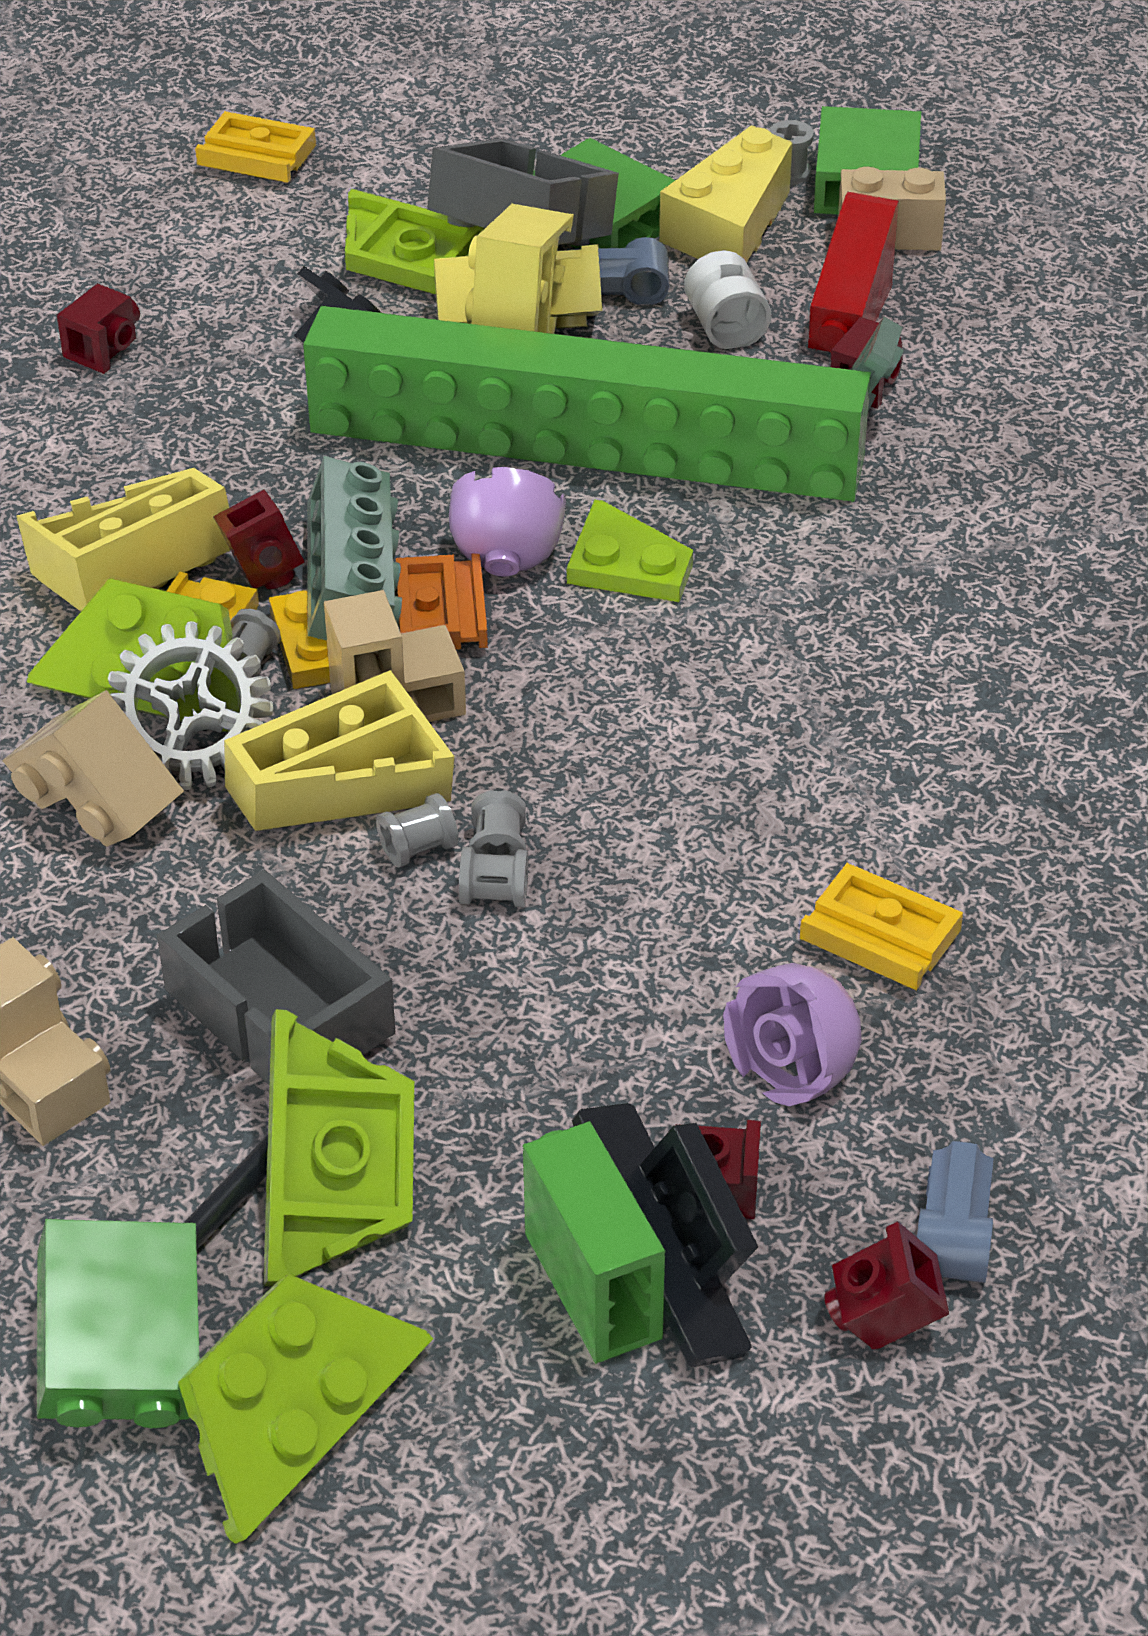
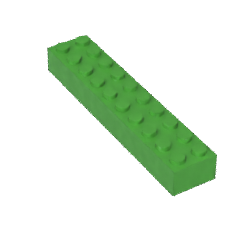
(588, 402)

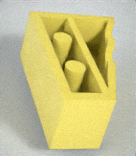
(728, 196)
(516, 269)
(570, 301)
(135, 539)
(339, 759)

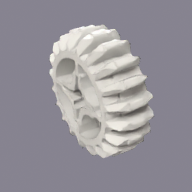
(164, 693)

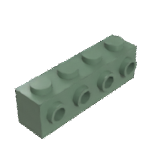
(350, 538)

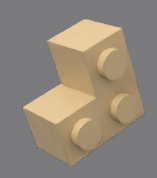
(919, 197)
(368, 642)
(99, 766)
(45, 1068)

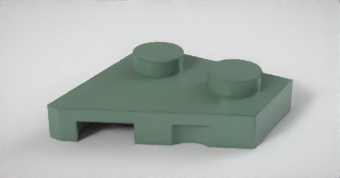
(880, 354)

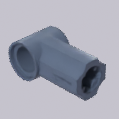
(623, 266)
(957, 1211)

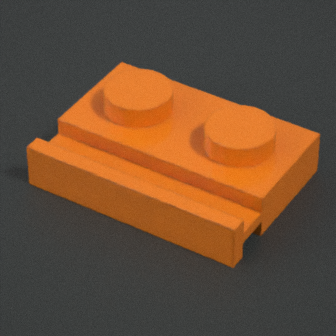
(443, 593)

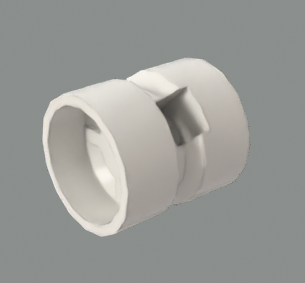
(727, 300)

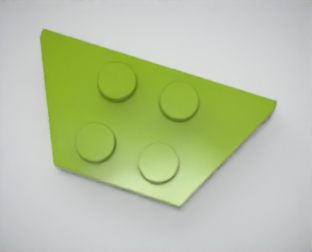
(400, 240)
(113, 623)
(333, 1151)
(289, 1390)

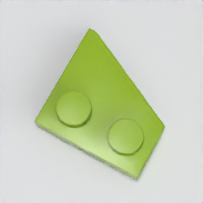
(628, 556)

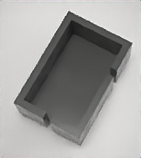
(484, 177)
(273, 960)

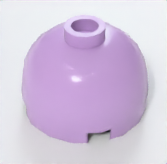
(506, 519)
(790, 1018)

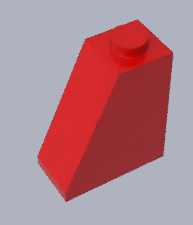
(855, 270)

